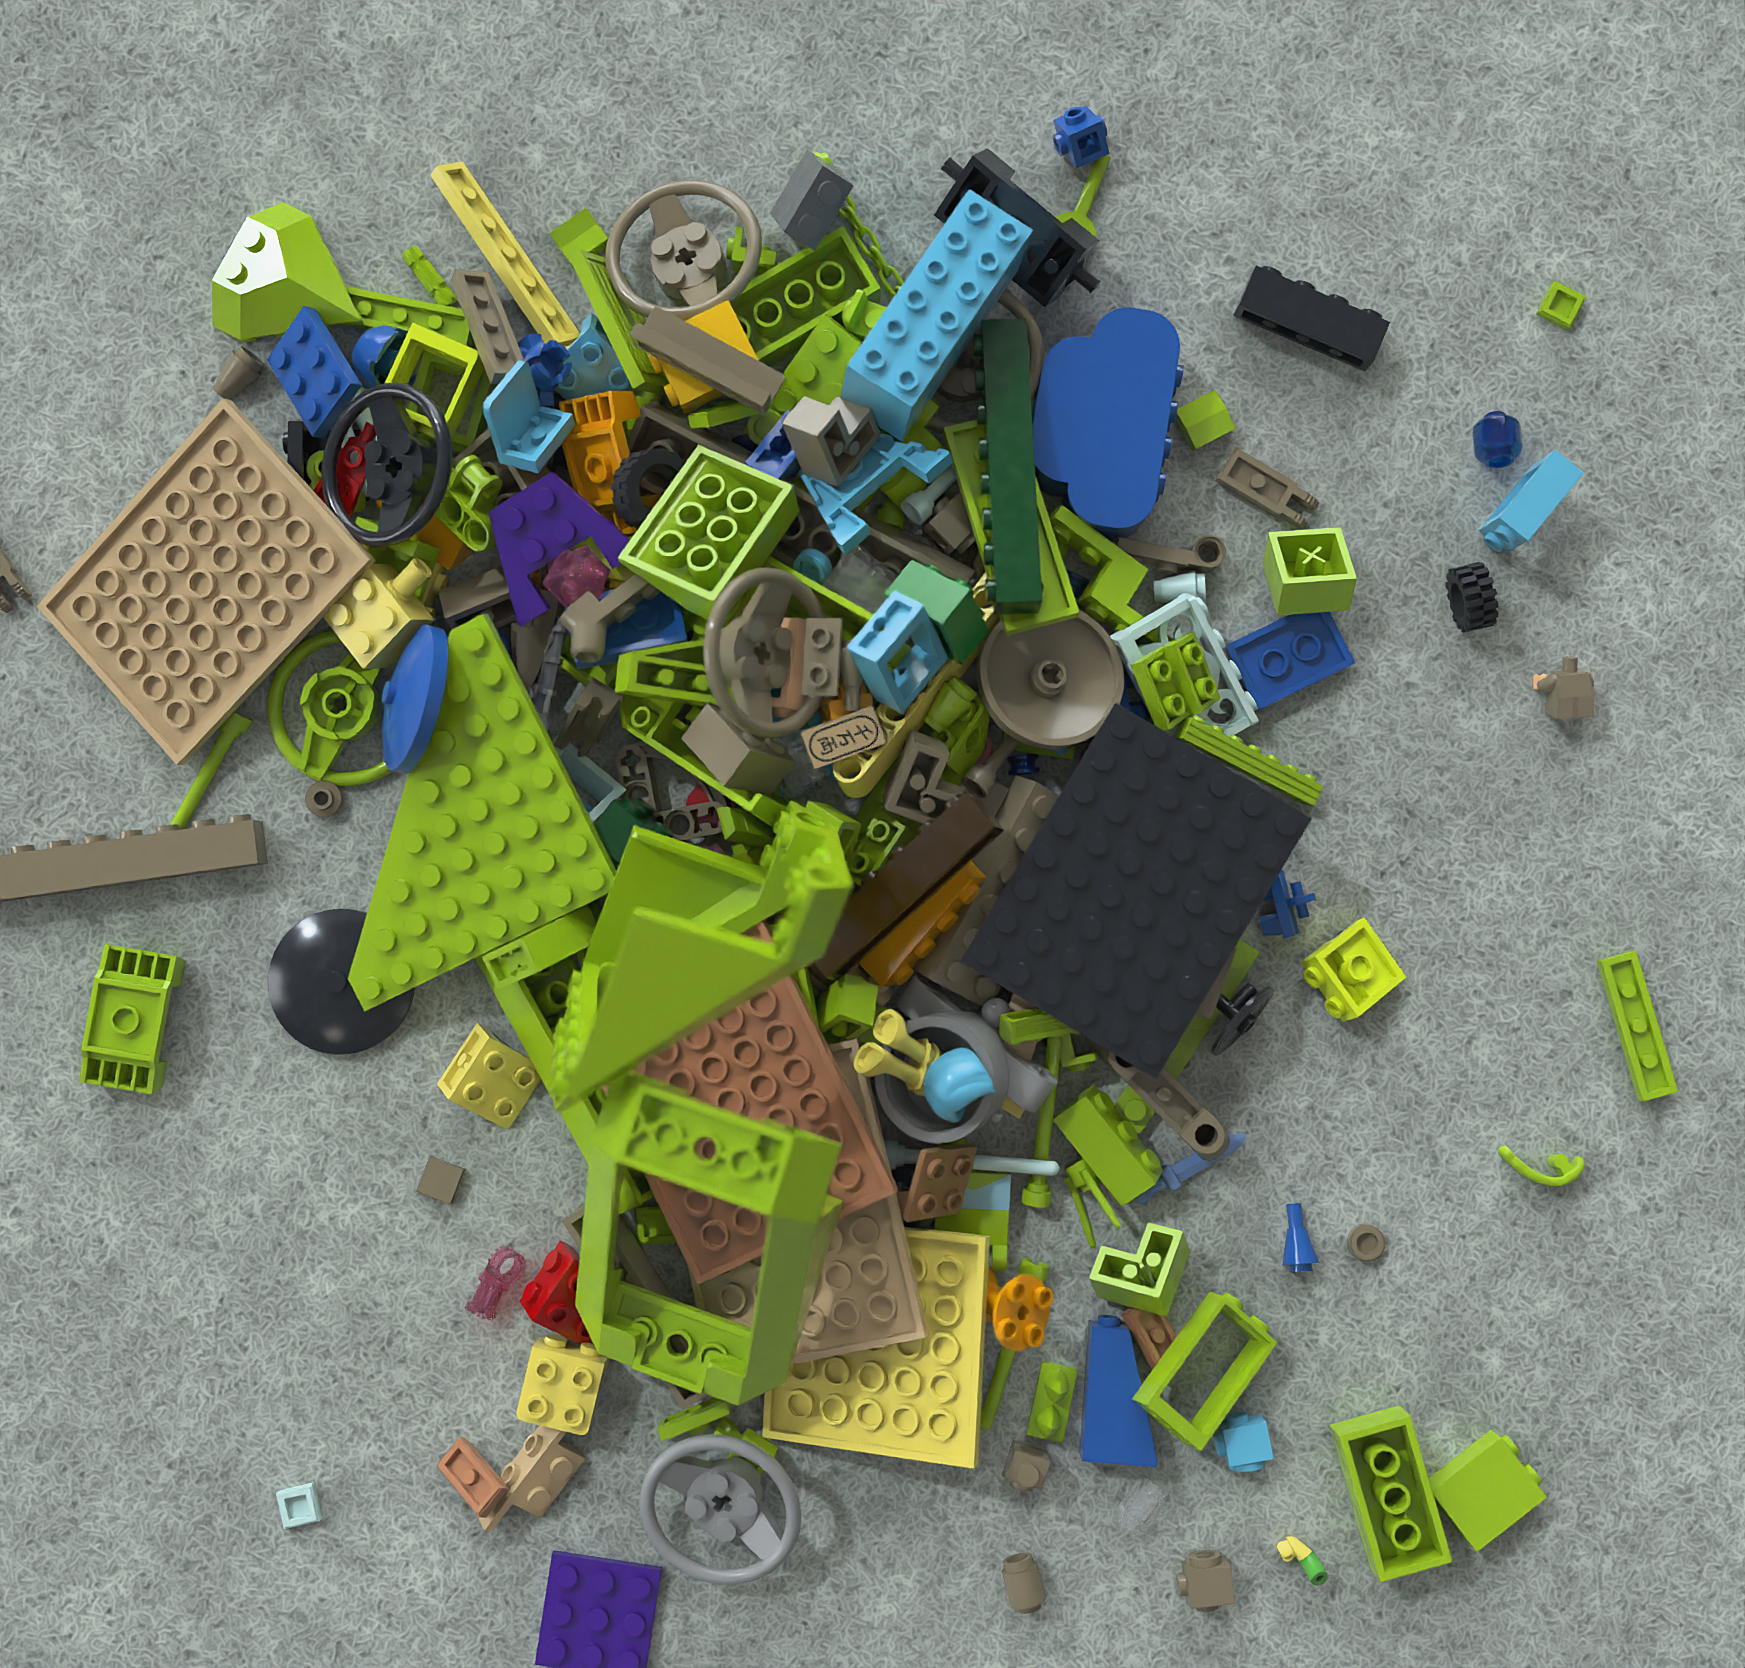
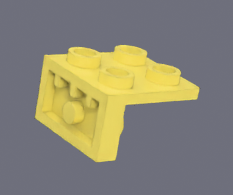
(489, 1078)

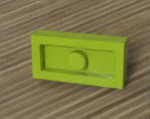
(1052, 1401)

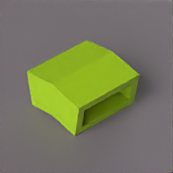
(579, 233)
(1204, 420)

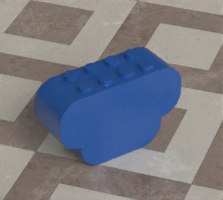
(1107, 419)

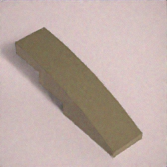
(531, 639)

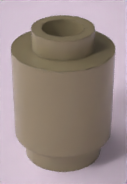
(1023, 1583)

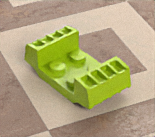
(129, 1019)

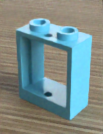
(1530, 502)
(874, 649)

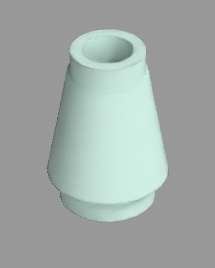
(1172, 587)

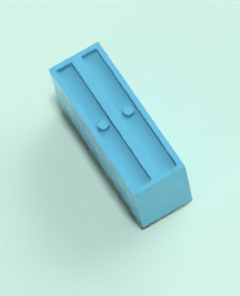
(935, 313)

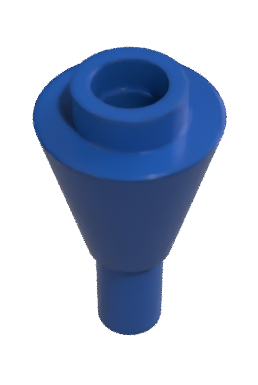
(1298, 1247)

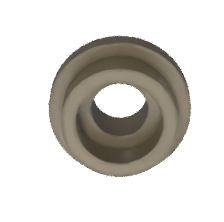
(334, 799)

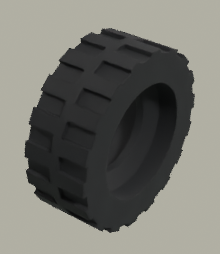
(628, 479)

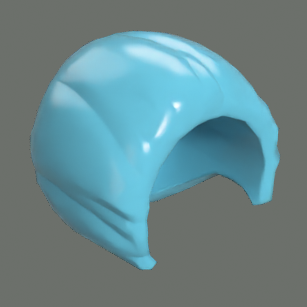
(955, 1082)

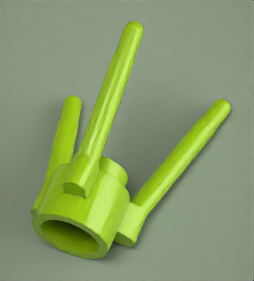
(1084, 1177)

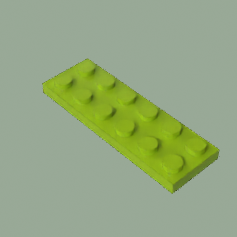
(1057, 595)

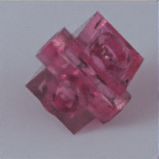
(576, 574)

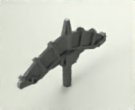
(542, 688)

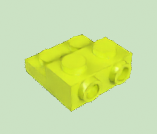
(1352, 971)

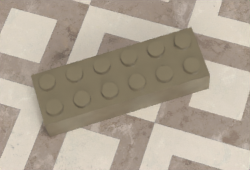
(1021, 818)

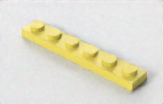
(504, 253)

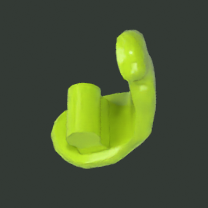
(1565, 1170)

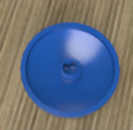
(414, 698)

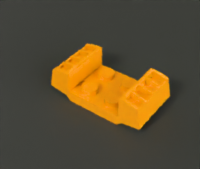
(598, 447)

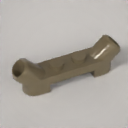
(589, 618)
(1173, 1105)

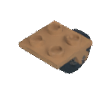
(934, 1185)

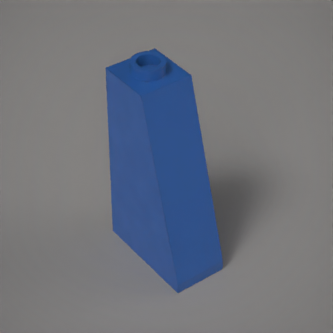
(1111, 1422)

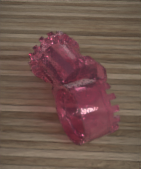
(493, 1283)

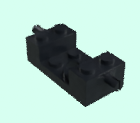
(1055, 249)

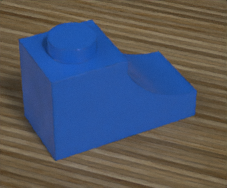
(775, 454)

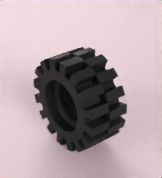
(1472, 597)

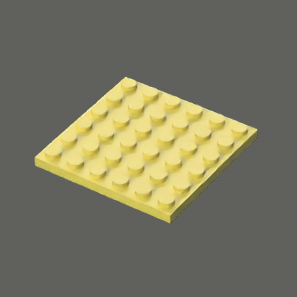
(906, 1396)

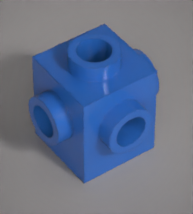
(1080, 136)

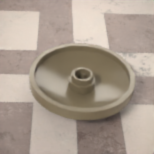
(1051, 681)

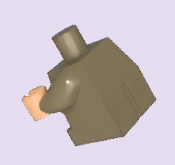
(1567, 691)

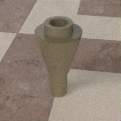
(850, 678)

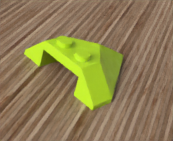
(274, 272)

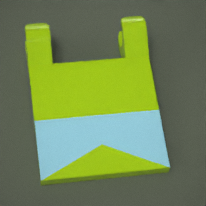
(984, 1213)

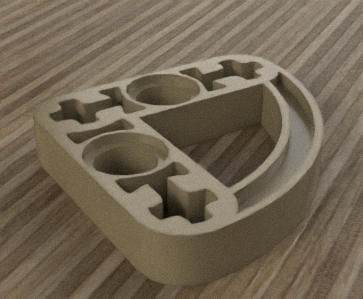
(646, 768)

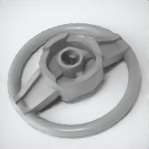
(740, 1515)

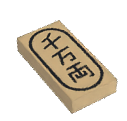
(843, 737)

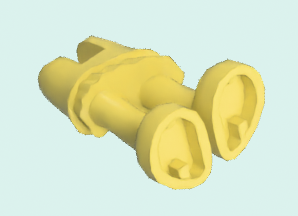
(892, 1031)

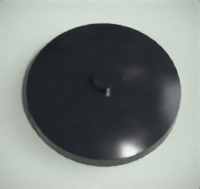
(313, 989)

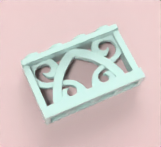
(1212, 642)

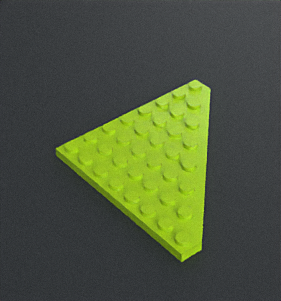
(482, 833)

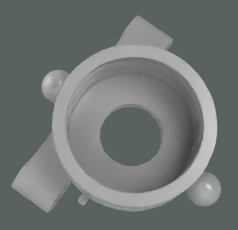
(949, 1026)

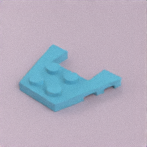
(869, 474)

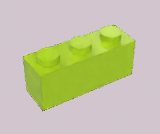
(1108, 1144)

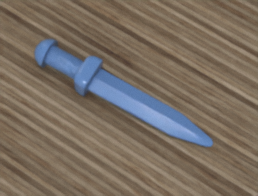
(1173, 1175)

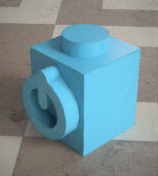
(1243, 1442)

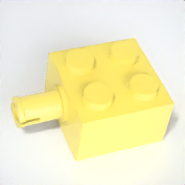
(380, 613)

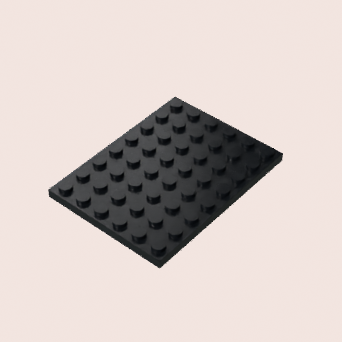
(1136, 890)

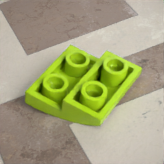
(1176, 681)

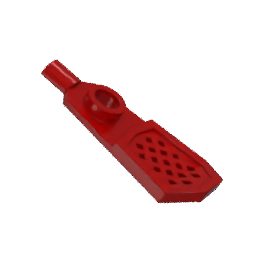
(348, 473)

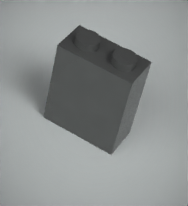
(811, 200)

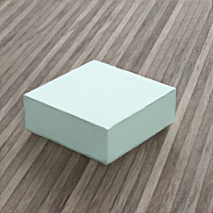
(299, 1505)

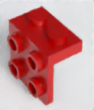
(552, 1295)

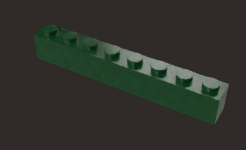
(1010, 467)

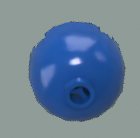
(376, 354)

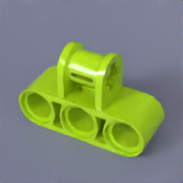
(467, 504)

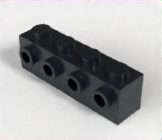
(1311, 317)

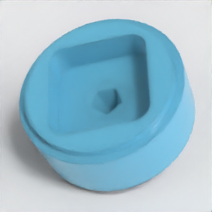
(813, 565)

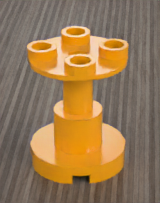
(1018, 1310)

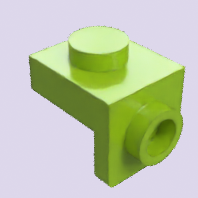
(1074, 1062)

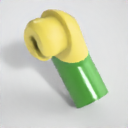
(1307, 1558)

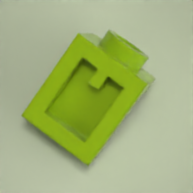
(737, 253)
(861, 315)

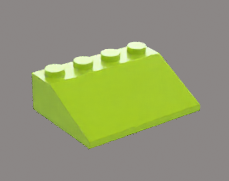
(710, 529)

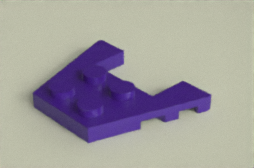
(539, 527)

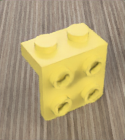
(561, 1385)

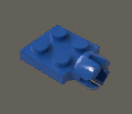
(545, 365)

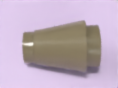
(238, 373)

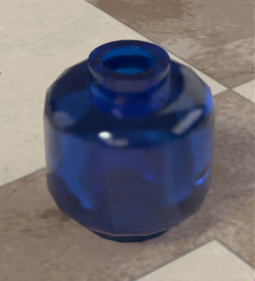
(1497, 439)

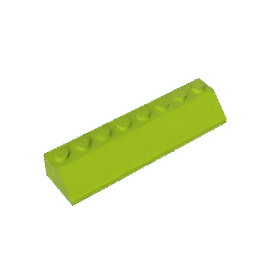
(533, 1011)

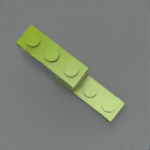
(1113, 581)

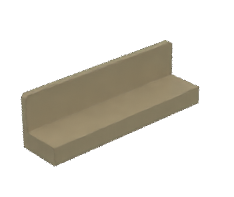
(487, 322)
(708, 360)

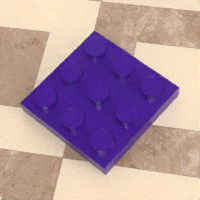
(597, 1612)

